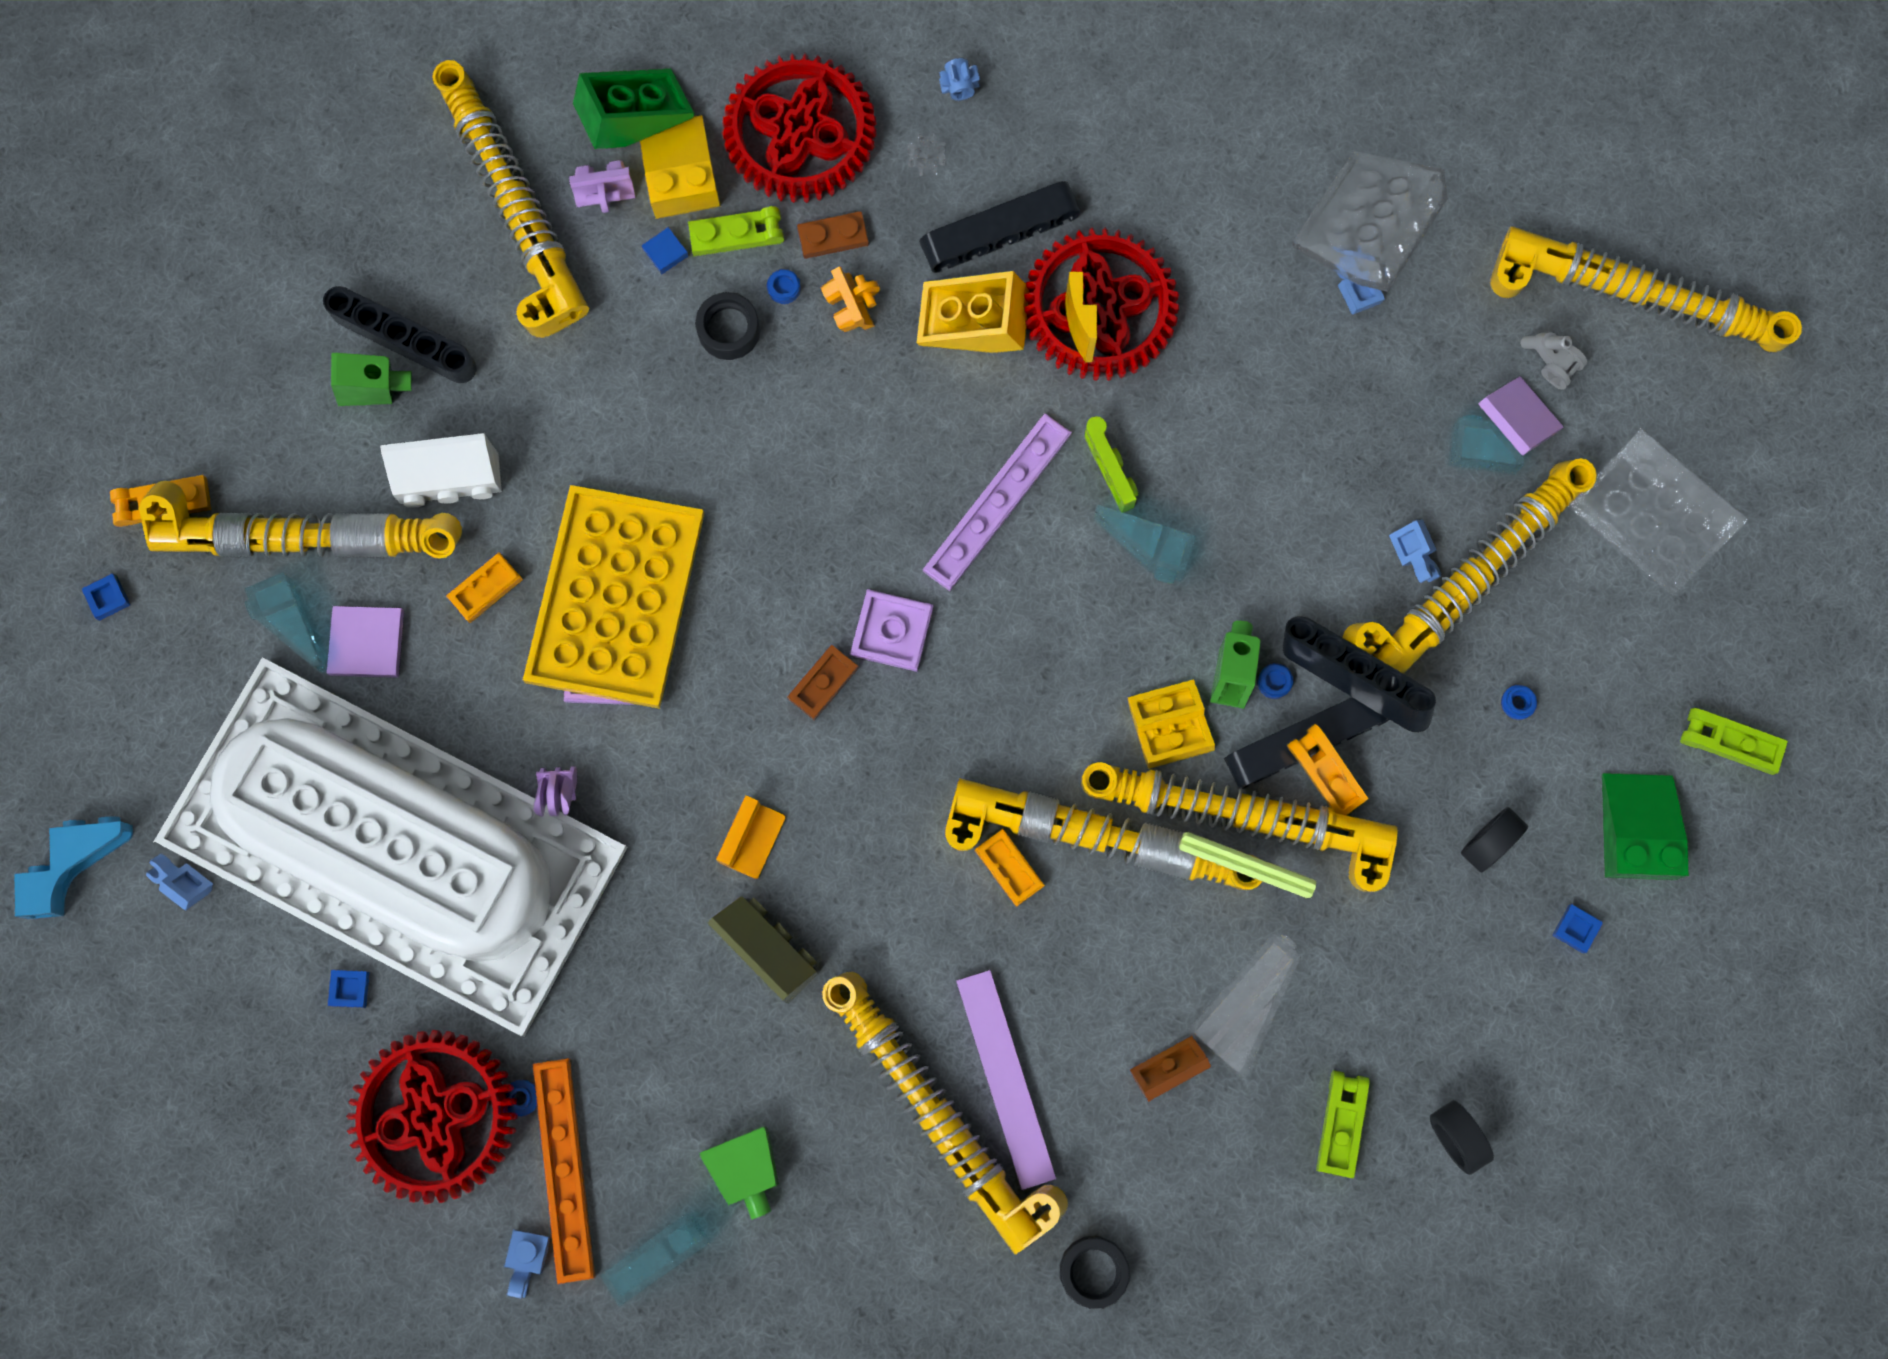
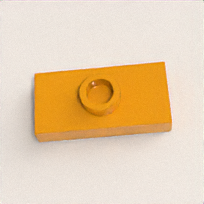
(484, 587)
(1009, 868)

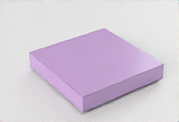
(1520, 415)
(891, 630)
(365, 641)

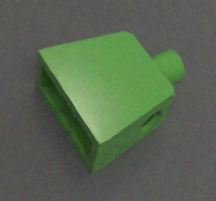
(366, 379)
(1236, 666)
(744, 1170)

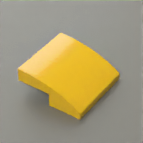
(1080, 317)
(1171, 724)

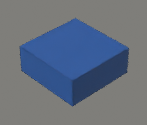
(665, 250)
(105, 597)
(1577, 928)
(348, 988)

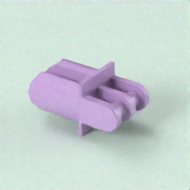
(556, 789)

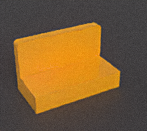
(751, 838)

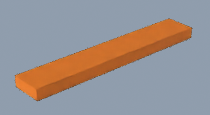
(563, 1171)

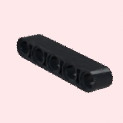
(999, 225)
(389, 324)
(1359, 674)
(1272, 754)

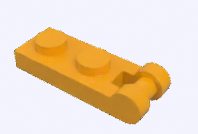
(194, 488)
(1328, 771)

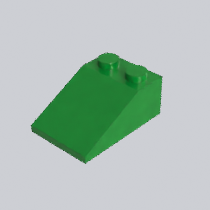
(629, 105)
(1643, 828)

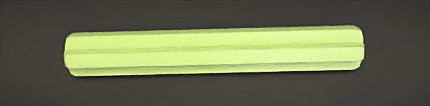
(1247, 865)

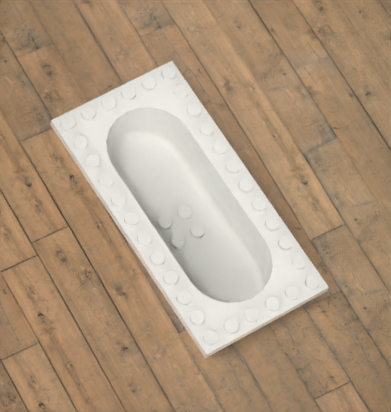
(392, 846)

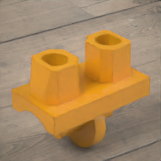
(844, 288)

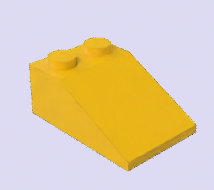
(679, 170)
(974, 313)

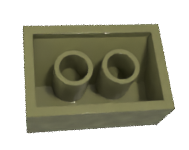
(764, 947)

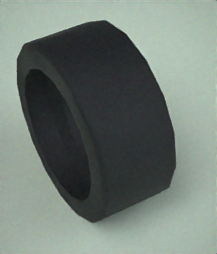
(720, 302)
(1494, 839)
(1461, 1137)
(1121, 1281)

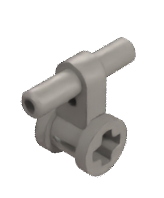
(1559, 355)

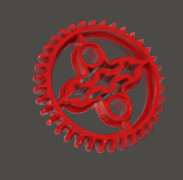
(806, 138)
(1105, 289)
(419, 1104)

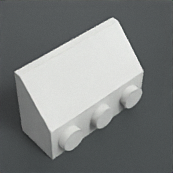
(442, 469)

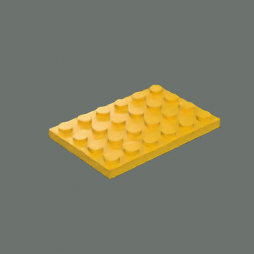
(614, 597)

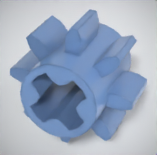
(959, 79)

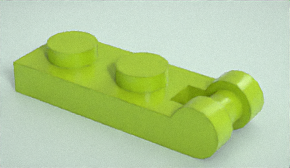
(735, 232)
(1110, 464)
(1734, 741)
(1342, 1125)

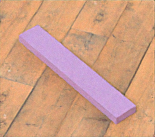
(997, 502)
(1006, 1080)

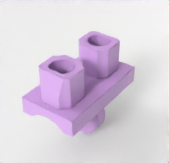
(602, 186)

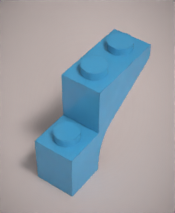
(72, 850)

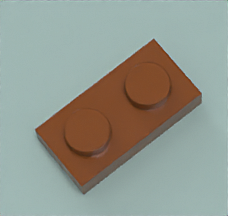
(832, 235)
(822, 682)
(1170, 1068)

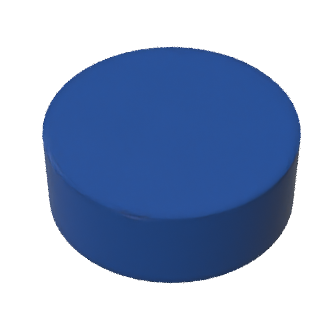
(783, 286)
(1275, 681)

